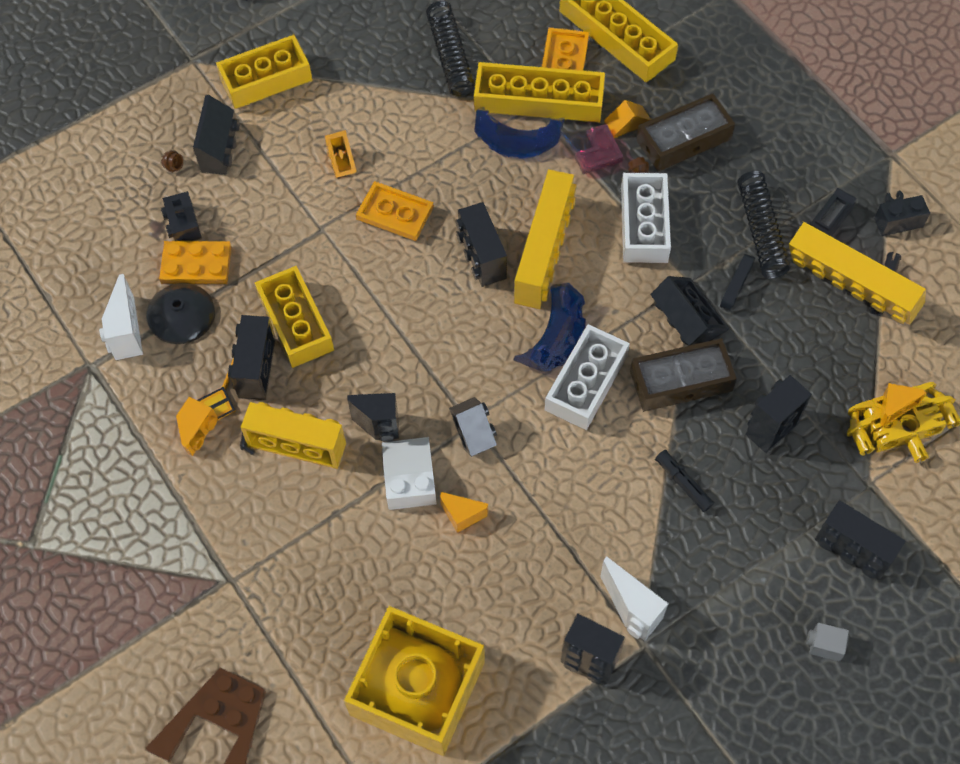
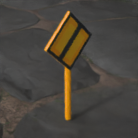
(219, 400)

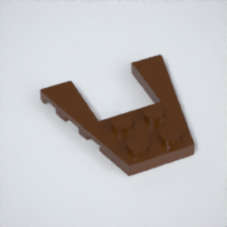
(223, 701)

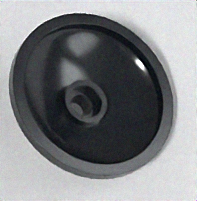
(184, 322)

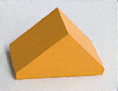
(626, 118)
(340, 153)
(898, 401)
(463, 511)

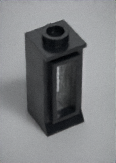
(834, 212)

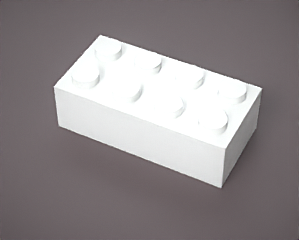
(645, 218)
(586, 377)

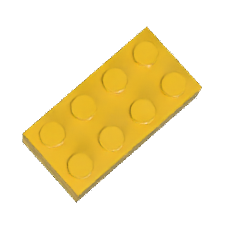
(264, 71)
(294, 316)
(294, 434)

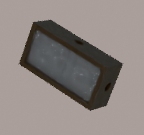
(685, 132)
(682, 375)

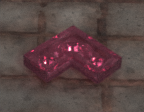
(603, 151)

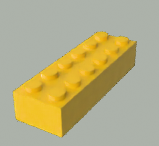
(623, 34)
(539, 91)
(545, 239)
(857, 274)

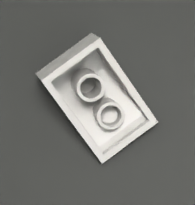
(121, 323)
(408, 473)
(636, 604)

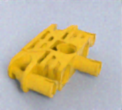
(921, 420)

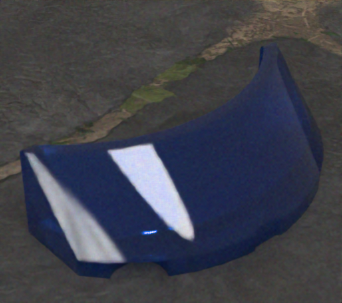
(516, 142)
(562, 331)

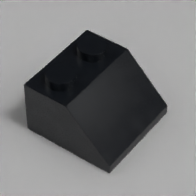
(376, 414)

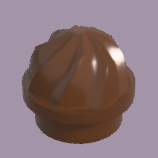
(172, 161)
(638, 165)

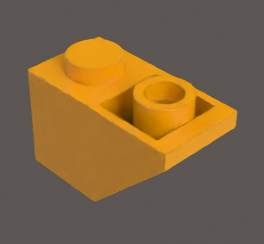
(194, 424)

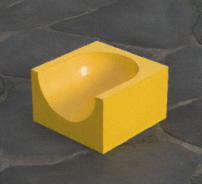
(415, 680)

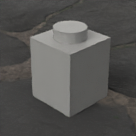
(827, 641)

